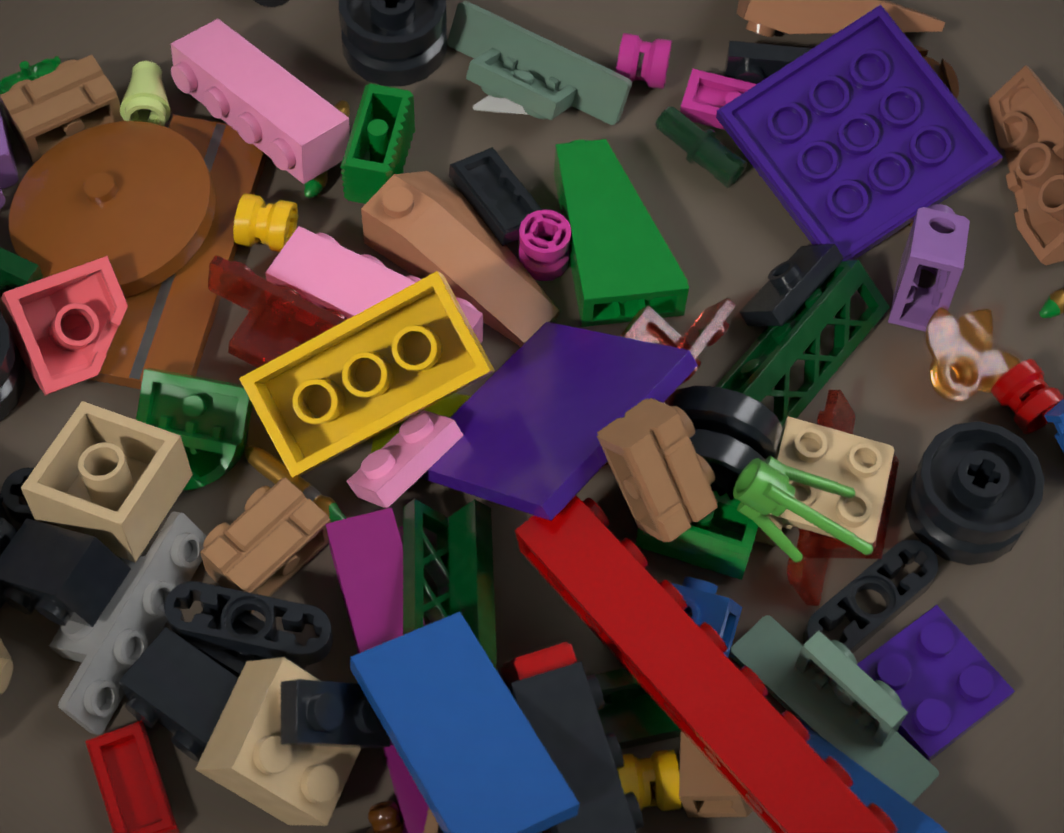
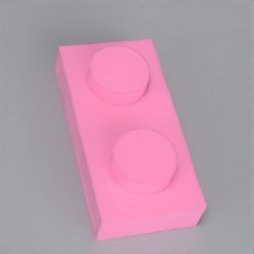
(404, 458)

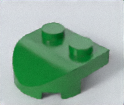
(205, 413)

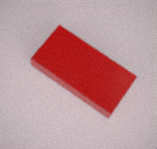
(538, 662)
(131, 781)

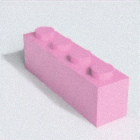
(260, 100)
(341, 278)

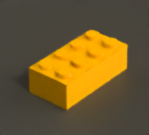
(367, 374)

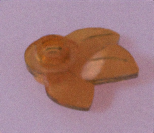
(967, 349)

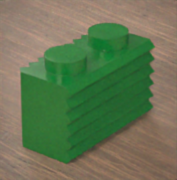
(377, 141)
(716, 542)

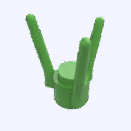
(766, 490)

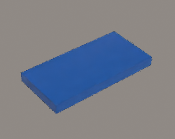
(462, 732)

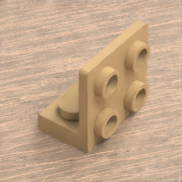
(841, 458)

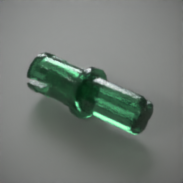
(701, 146)

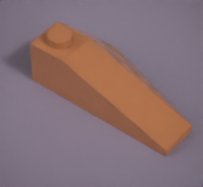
(434, 228)

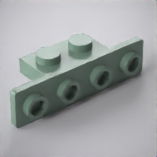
(534, 70)
(837, 702)

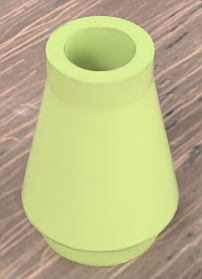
(146, 95)

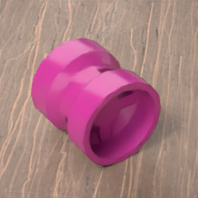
(654, 63)
(545, 244)

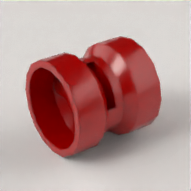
(1026, 395)

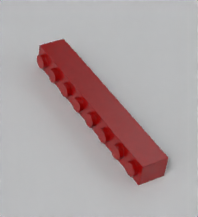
(692, 678)

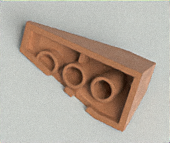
(826, 16)
(1032, 134)

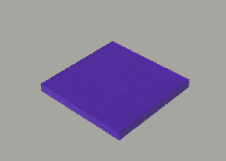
(858, 136)
(538, 416)

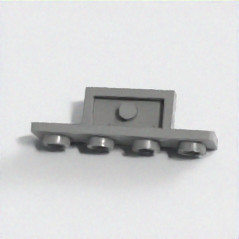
(126, 625)

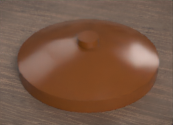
(119, 195)

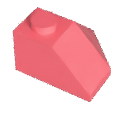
(65, 323)

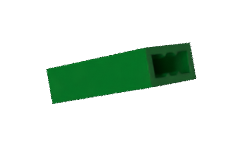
(614, 245)

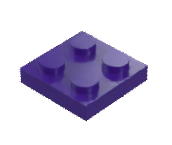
(938, 680)

